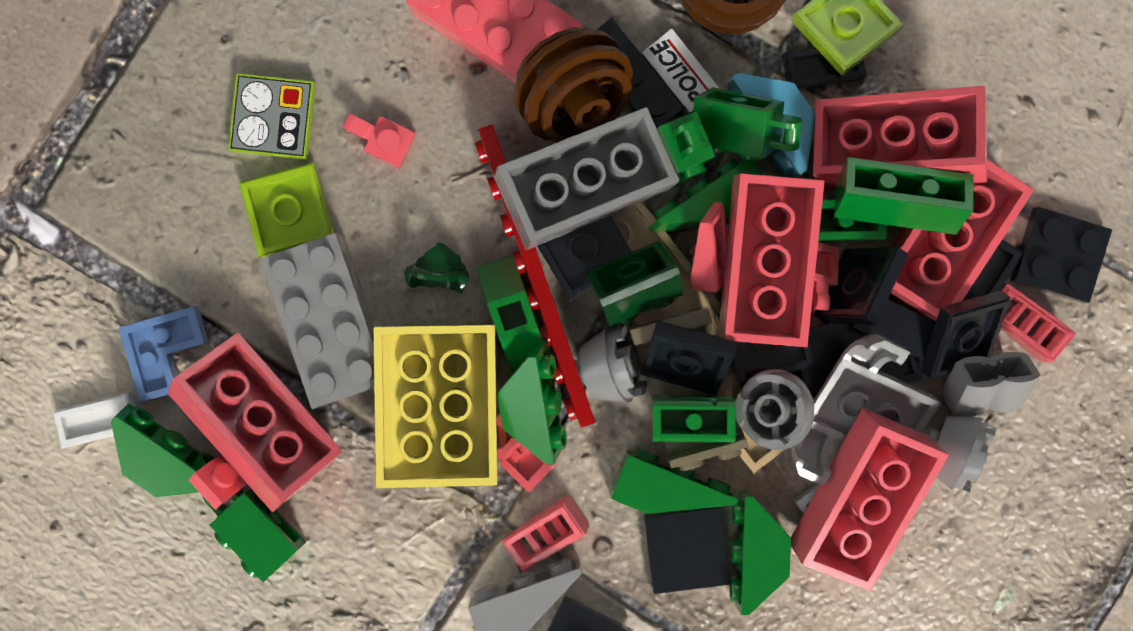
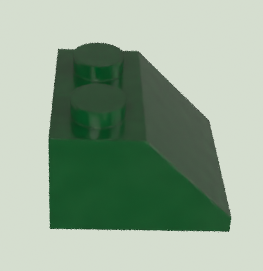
(636, 283)

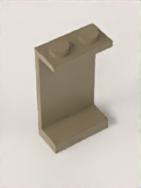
(688, 454)

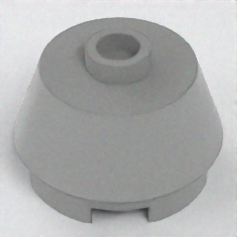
(611, 366)
(775, 409)
(967, 449)

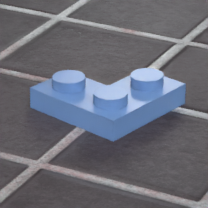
(151, 346)

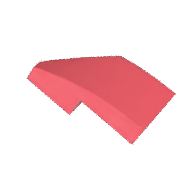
(519, 461)

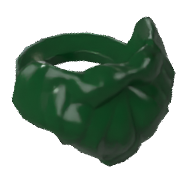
(437, 268)

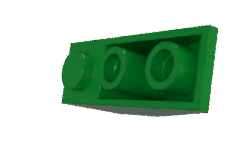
(701, 198)
(658, 489)

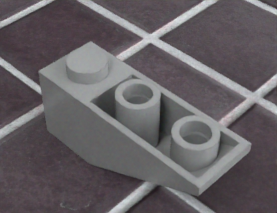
(524, 600)

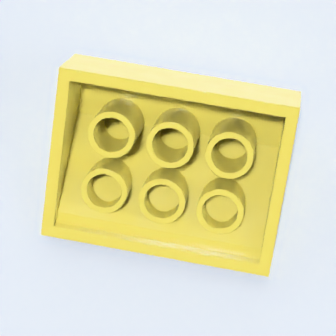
(435, 406)

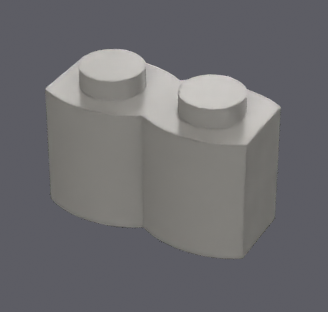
(990, 383)

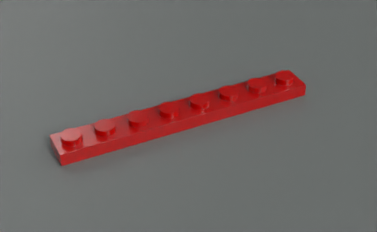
(539, 294)

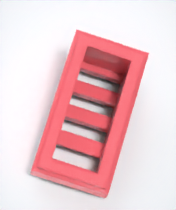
(710, 251)
(1056, 342)
(570, 512)

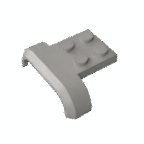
(858, 385)

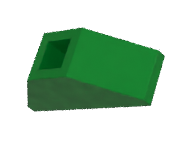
(509, 309)
(532, 406)
(155, 456)
(759, 554)

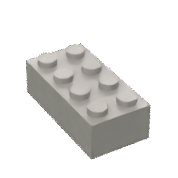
(585, 178)
(324, 317)

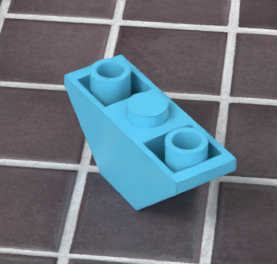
(786, 162)

